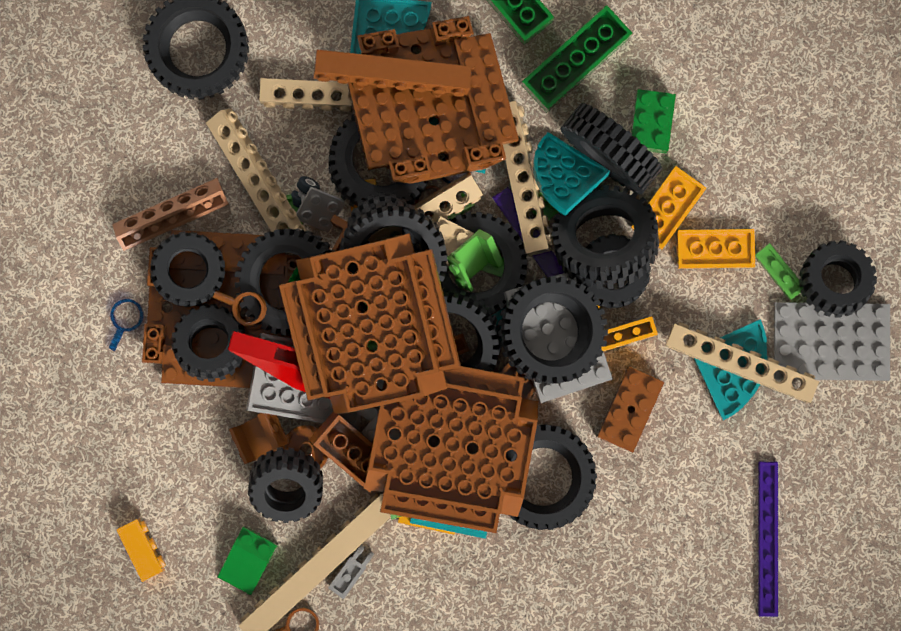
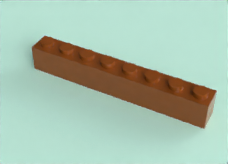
(392, 72)

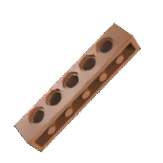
(170, 214)

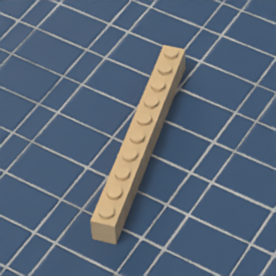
(316, 569)

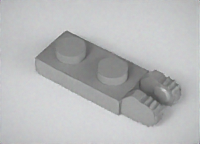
(349, 574)

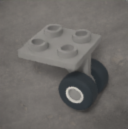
(314, 205)

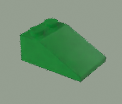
(247, 560)

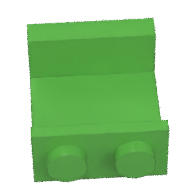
(472, 257)

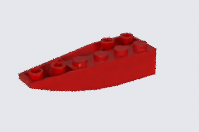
(270, 357)

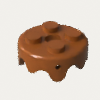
(301, 436)

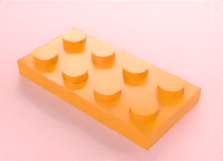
(674, 202)
(716, 248)

